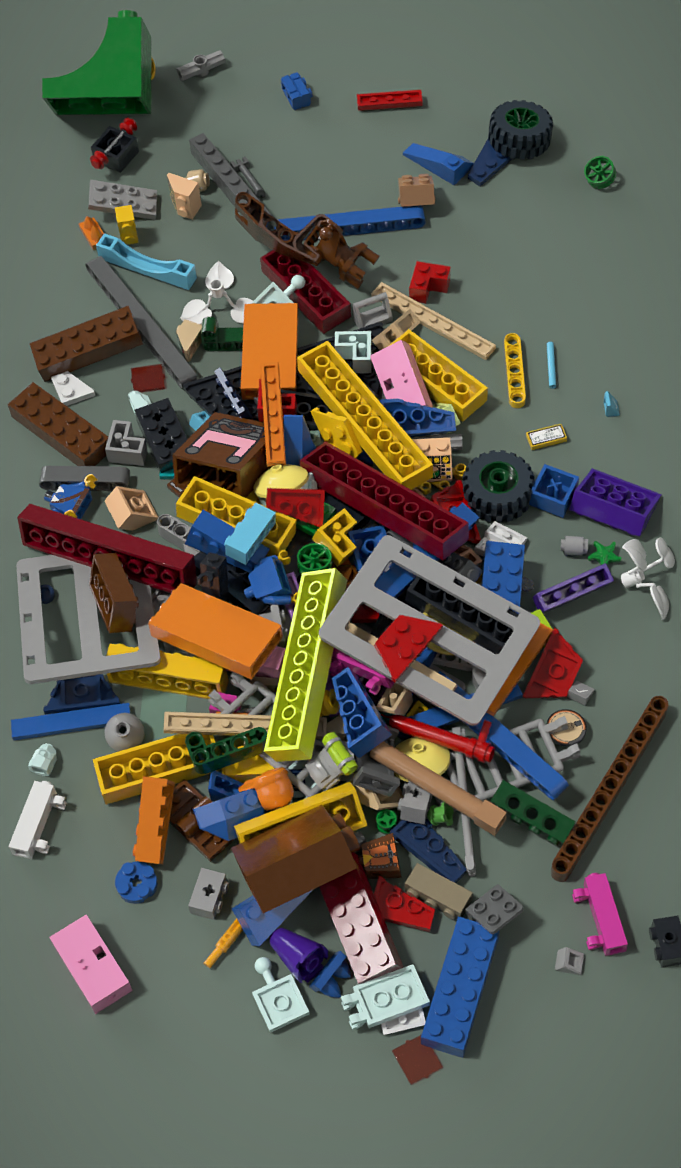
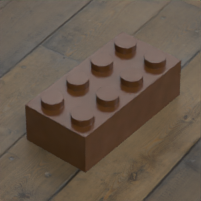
(113, 593)

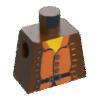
(381, 858)

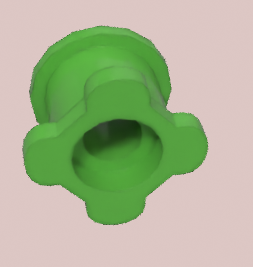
(440, 814)

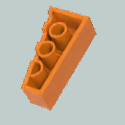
(153, 820)

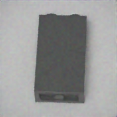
(373, 774)

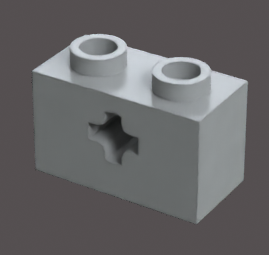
(414, 804)
(208, 882)

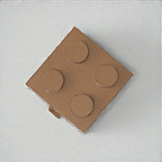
(416, 190)

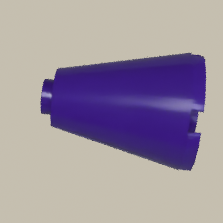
(298, 953)

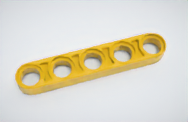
(514, 377)

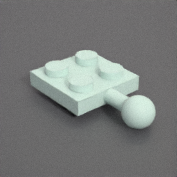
(274, 294)
(278, 1000)

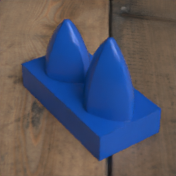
(325, 982)

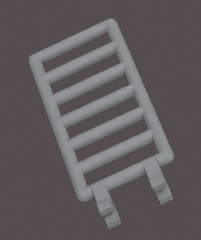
(248, 690)
(545, 730)

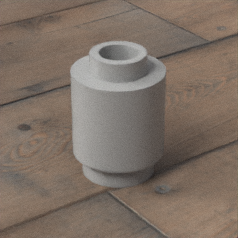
(574, 545)

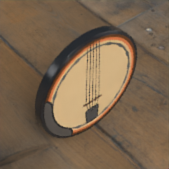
(576, 728)

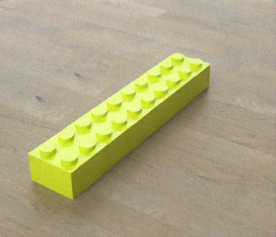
(304, 669)

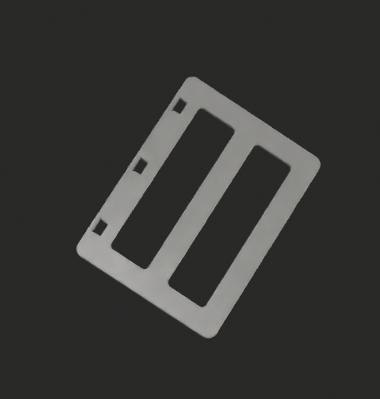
(92, 659)
(494, 665)

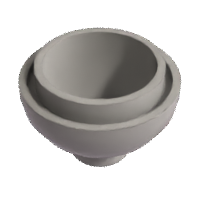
(133, 735)

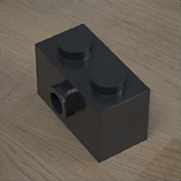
(667, 938)

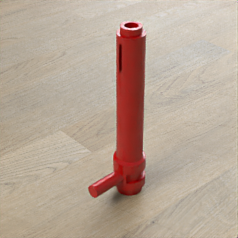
(471, 747)

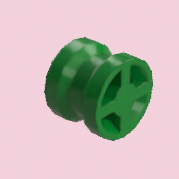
(386, 816)

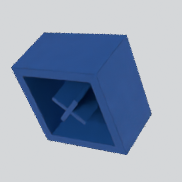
(553, 490)

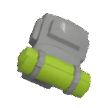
(331, 762)

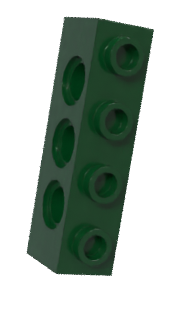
(526, 802)

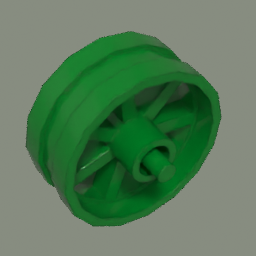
(600, 172)
(315, 552)

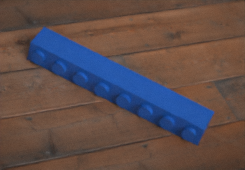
(398, 579)

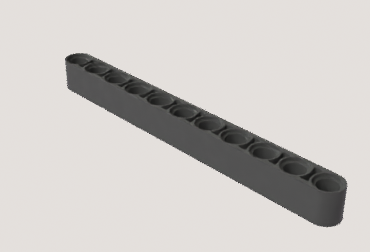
(150, 332)

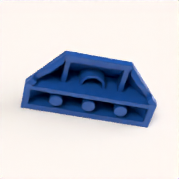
(225, 813)

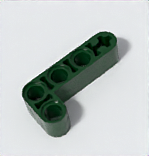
(220, 338)
(229, 746)

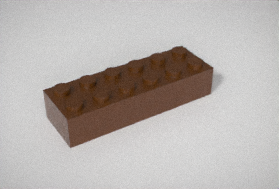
(86, 343)
(59, 426)

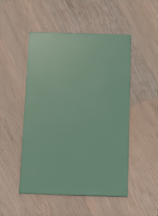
(153, 708)

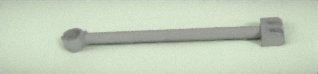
(469, 854)

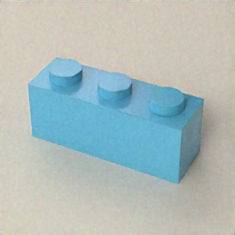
(250, 533)

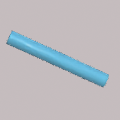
(551, 365)

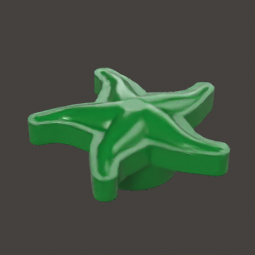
(604, 554)

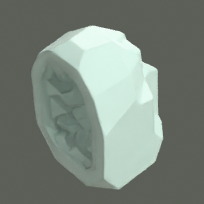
(138, 400)
(43, 760)

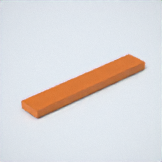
(273, 414)
(531, 651)

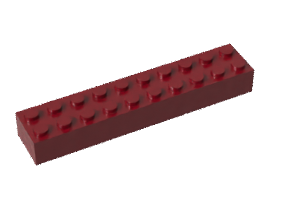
(386, 501)
(80, 540)

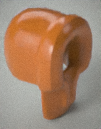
(272, 788)

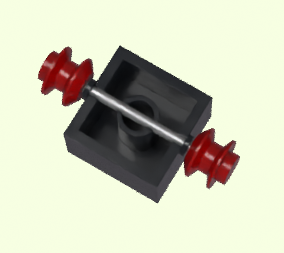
(115, 147)

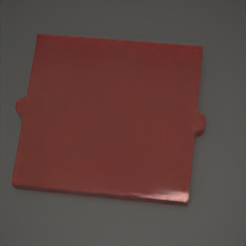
(148, 378)
(416, 1060)

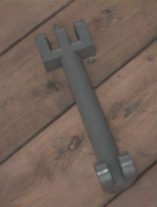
(242, 166)

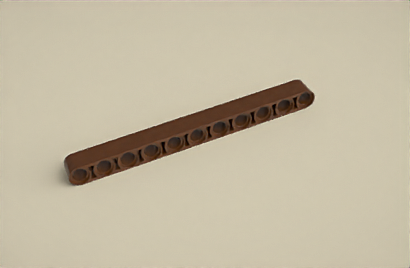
(608, 795)

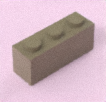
(438, 892)

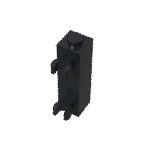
(214, 576)

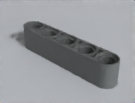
(108, 477)

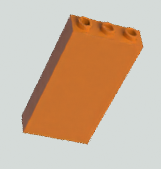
(269, 337)
(215, 630)

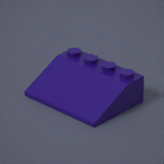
(614, 502)

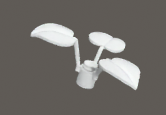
(216, 281)
(636, 575)

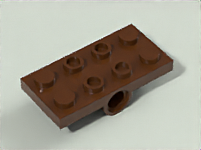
(184, 820)

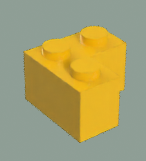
(334, 536)

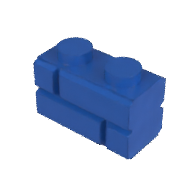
(296, 90)

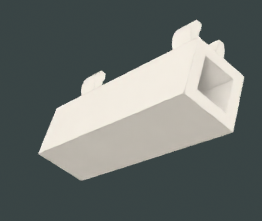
(33, 819)

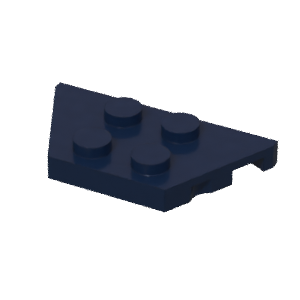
(80, 694)

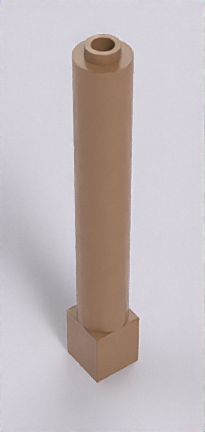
(483, 813)

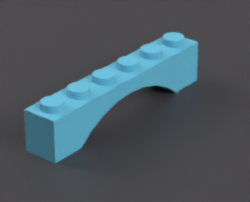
(173, 272)

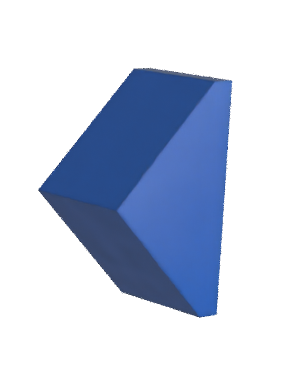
(222, 786)

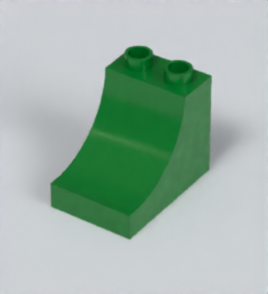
(113, 79)

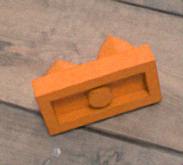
(91, 231)

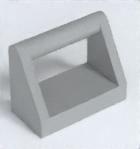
(373, 316)

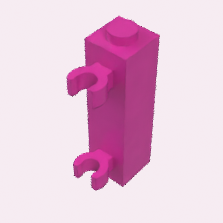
(342, 660)
(605, 914)

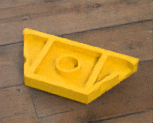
(337, 432)

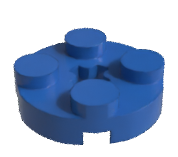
(130, 872)

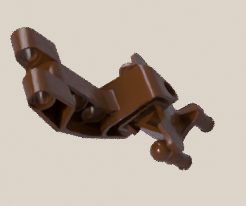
(330, 248)

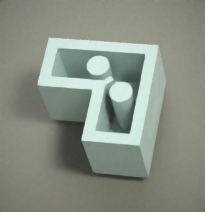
(355, 346)

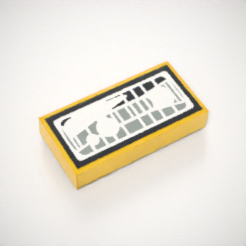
(546, 437)

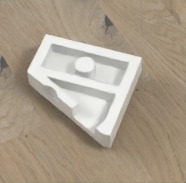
(71, 389)

